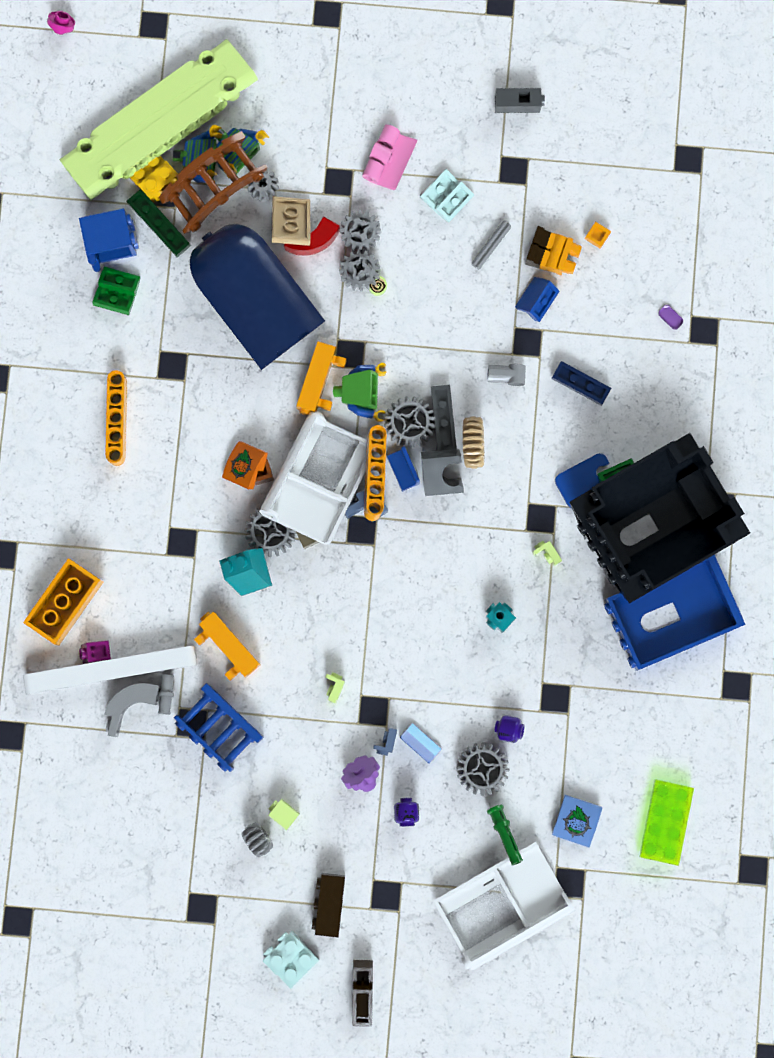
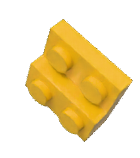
(155, 178)

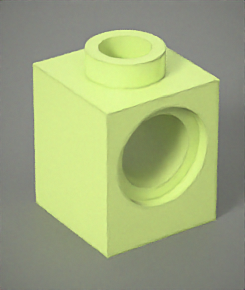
(283, 813)

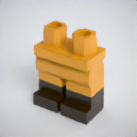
(551, 251)

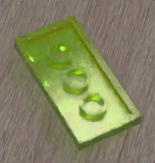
(666, 822)

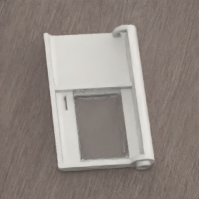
(312, 481)
(505, 910)

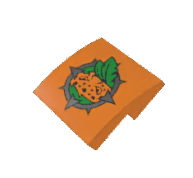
(244, 465)

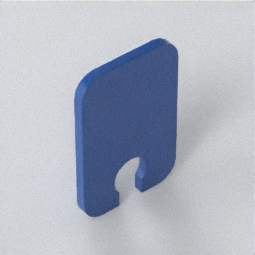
(580, 477)

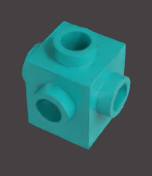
(507, 616)

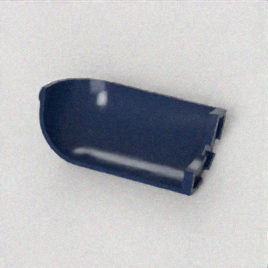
(252, 292)

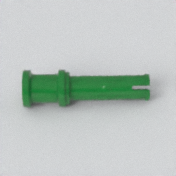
(502, 825)

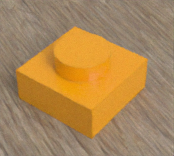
(597, 235)

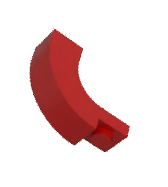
(320, 239)

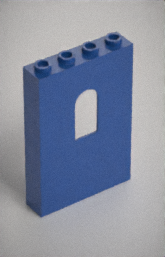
(701, 602)

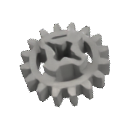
(366, 227)
(364, 277)

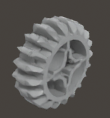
(417, 426)
(255, 525)
(487, 785)

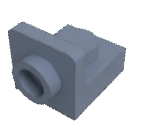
(389, 739)

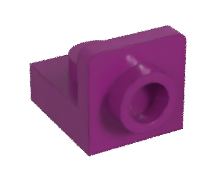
(94, 652)

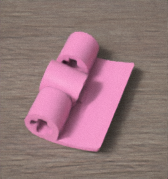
(389, 158)

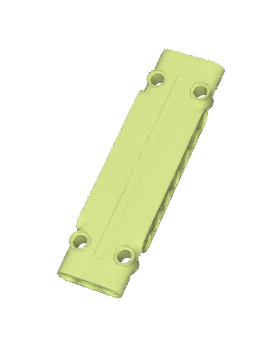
(158, 119)

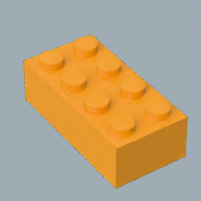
(63, 602)

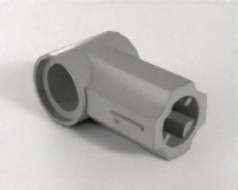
(512, 374)

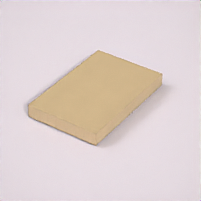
(291, 220)

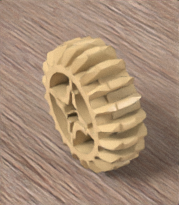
(473, 442)

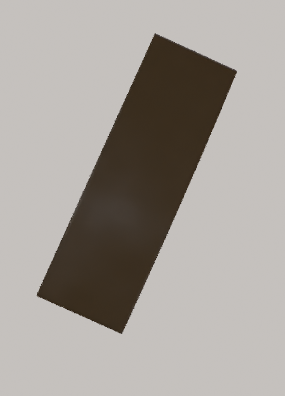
(362, 993)

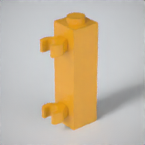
(316, 379)
(229, 645)

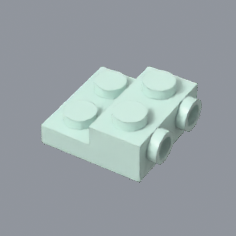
(290, 959)

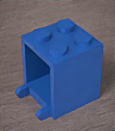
(108, 237)

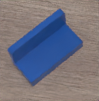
(537, 298)
(403, 469)

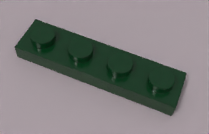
(158, 223)

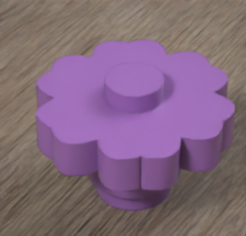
(361, 774)

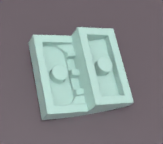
(446, 195)

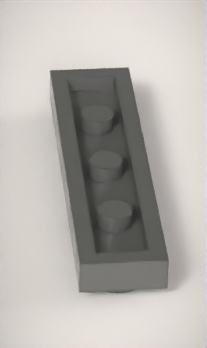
(444, 417)

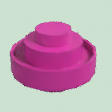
(61, 22)

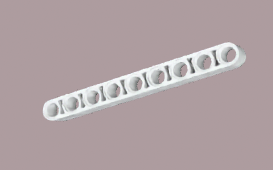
(110, 670)

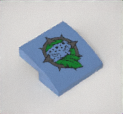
(577, 821)

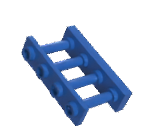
(236, 723)

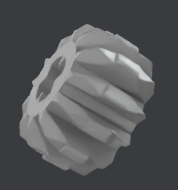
(271, 186)
(257, 839)

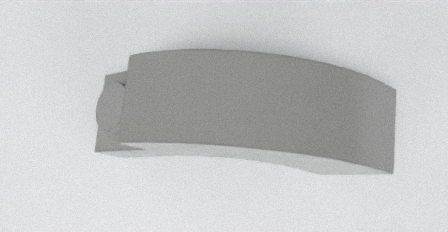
(124, 699)

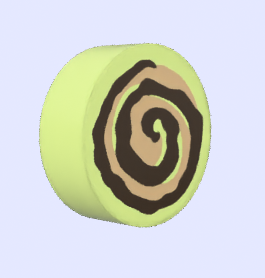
(379, 288)

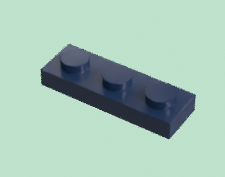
(581, 383)

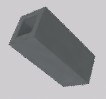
(518, 100)

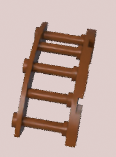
(199, 167)

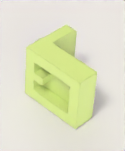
(550, 553)
(335, 690)

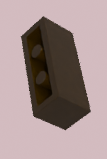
(328, 905)

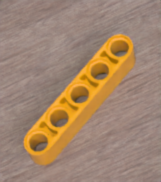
(111, 410)
(377, 464)

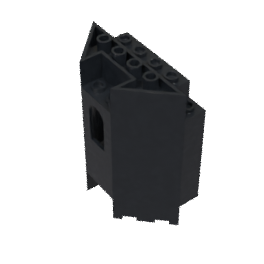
(682, 500)

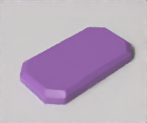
(670, 317)

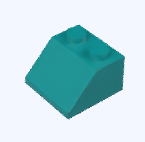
(246, 571)

